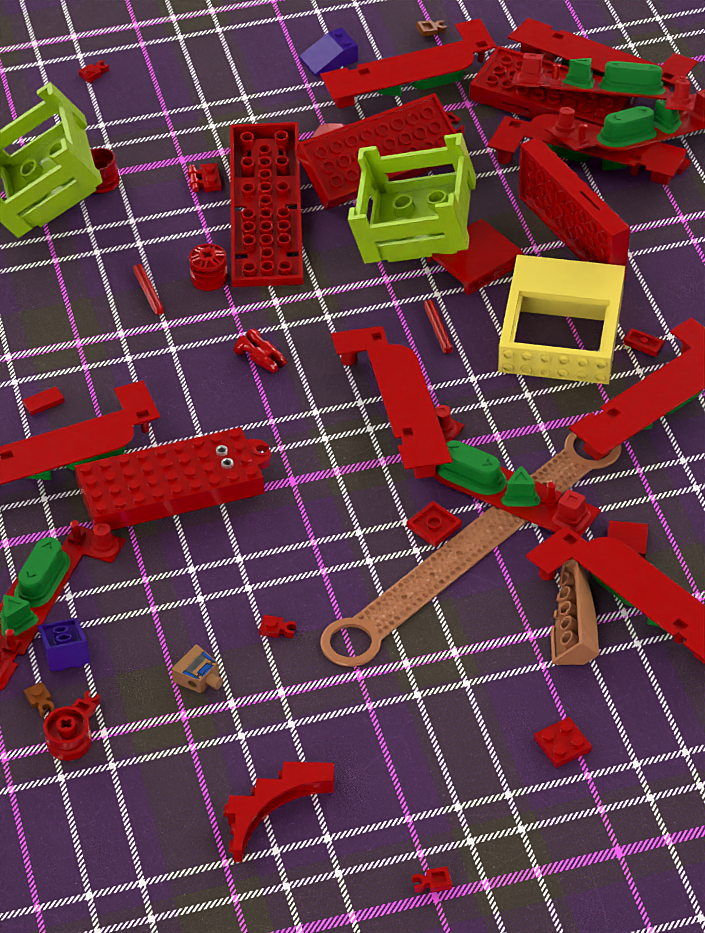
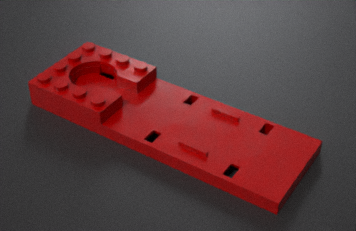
(265, 187)

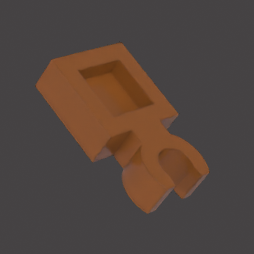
(428, 28)
(39, 697)

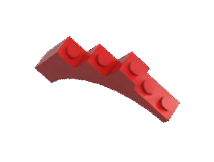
(293, 782)

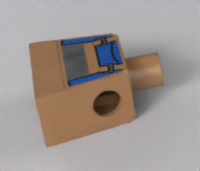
(197, 671)

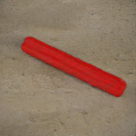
(148, 289)
(438, 326)

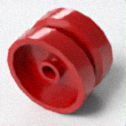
(67, 733)

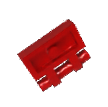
(209, 175)

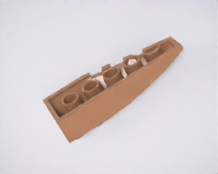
(575, 631)

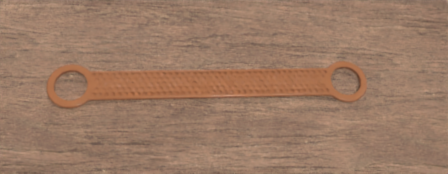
(454, 559)

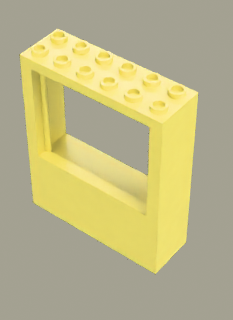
(562, 290)

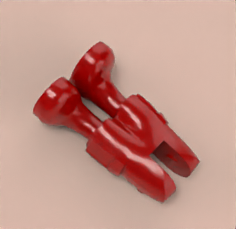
(264, 355)

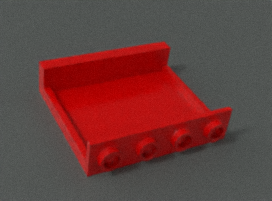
(487, 257)

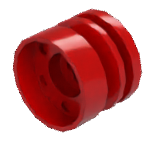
(106, 163)
(208, 267)

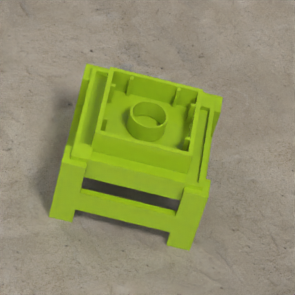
(48, 171)
(417, 213)

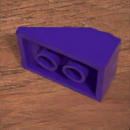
(330, 52)
(64, 644)

